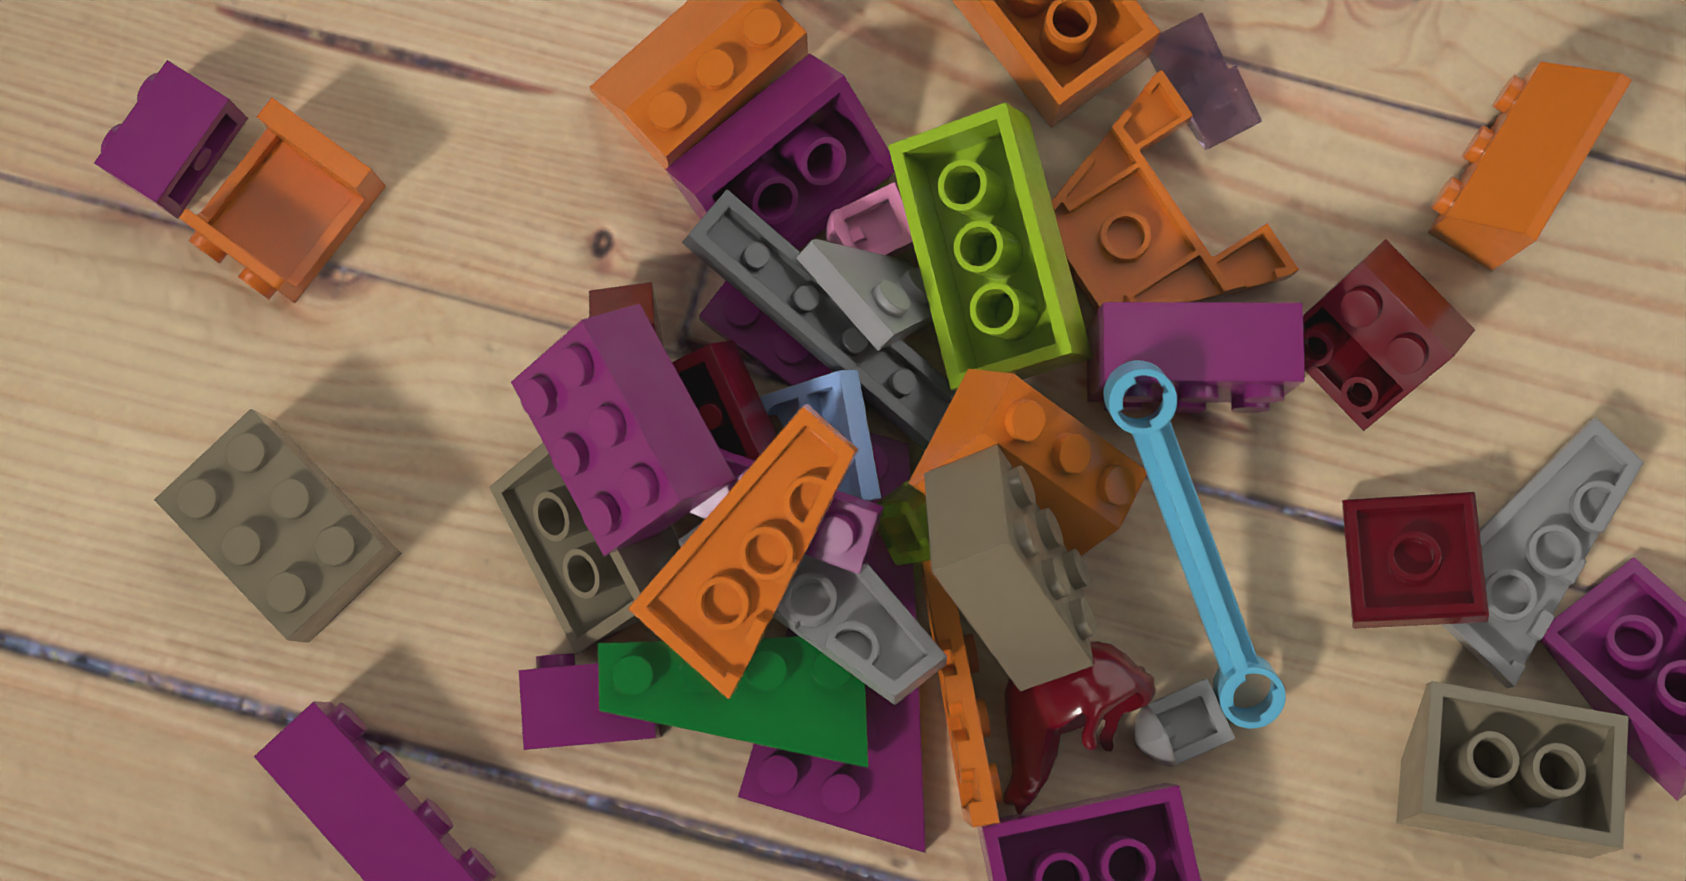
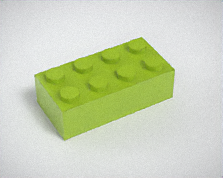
(990, 246)

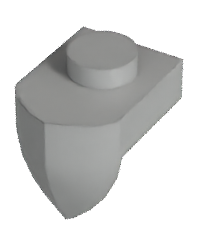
(1182, 725)

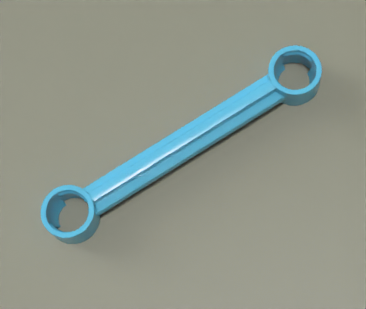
(1195, 547)

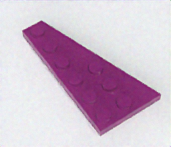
(888, 794)

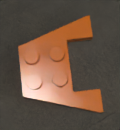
(1130, 236)

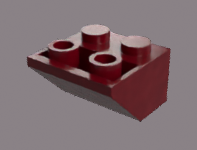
(1379, 335)

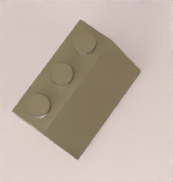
(582, 585)
(1515, 771)

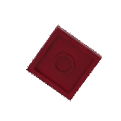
(1414, 560)

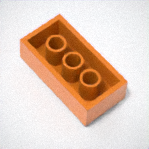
(1063, 48)

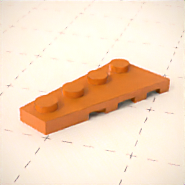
(739, 562)
(965, 715)

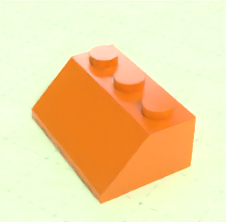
(699, 71)
(1525, 160)
(1069, 465)

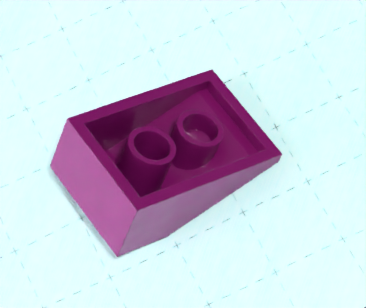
(1629, 659)

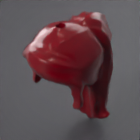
(1065, 704)

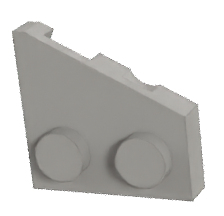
(873, 289)

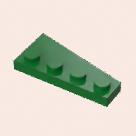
(784, 701)

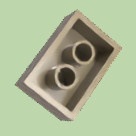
(277, 527)
(1009, 567)

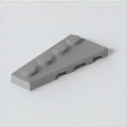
(1541, 544)
(858, 626)

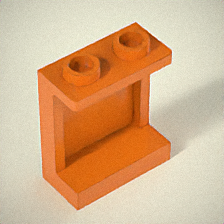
(285, 205)

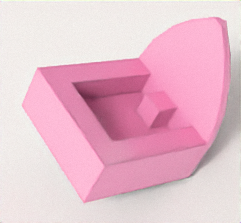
(872, 223)

